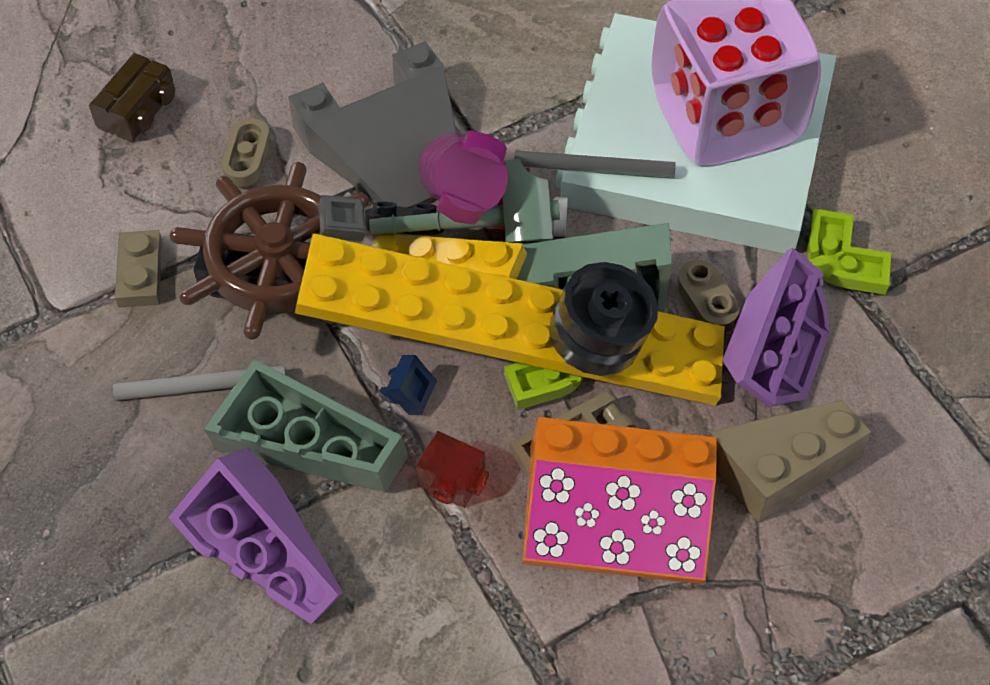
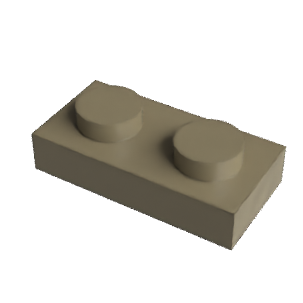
(138, 268)

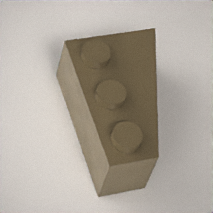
(787, 454)

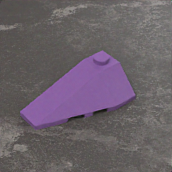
(252, 527)

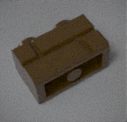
(133, 97)

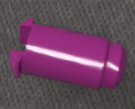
(464, 174)

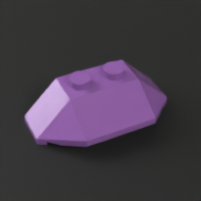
(780, 333)

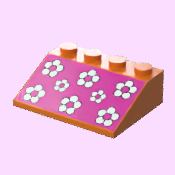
(619, 500)

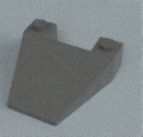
(382, 136)

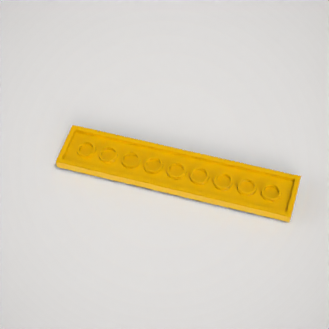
(491, 316)

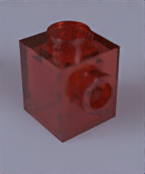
(452, 470)

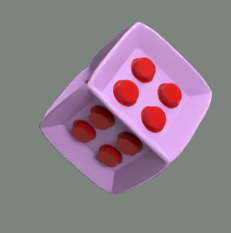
(734, 76)

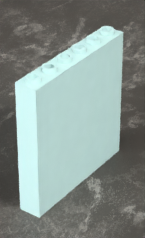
(738, 202)

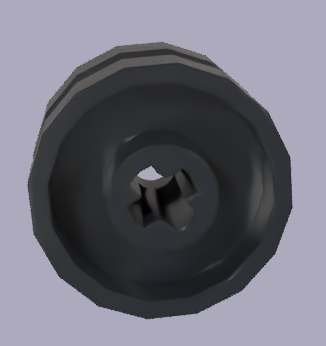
(603, 318)

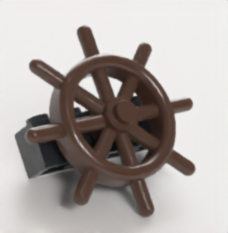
(257, 270)

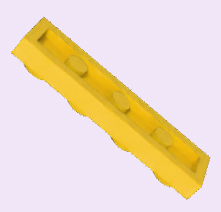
(485, 256)

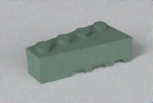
(639, 249)
(305, 431)

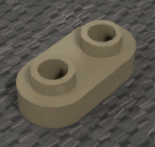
(245, 160)
(706, 292)

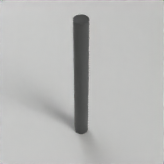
(596, 164)

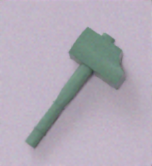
(524, 212)

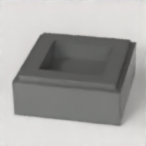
(342, 217)

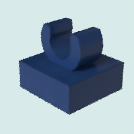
(409, 385)

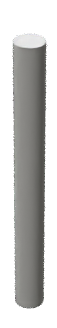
(180, 384)

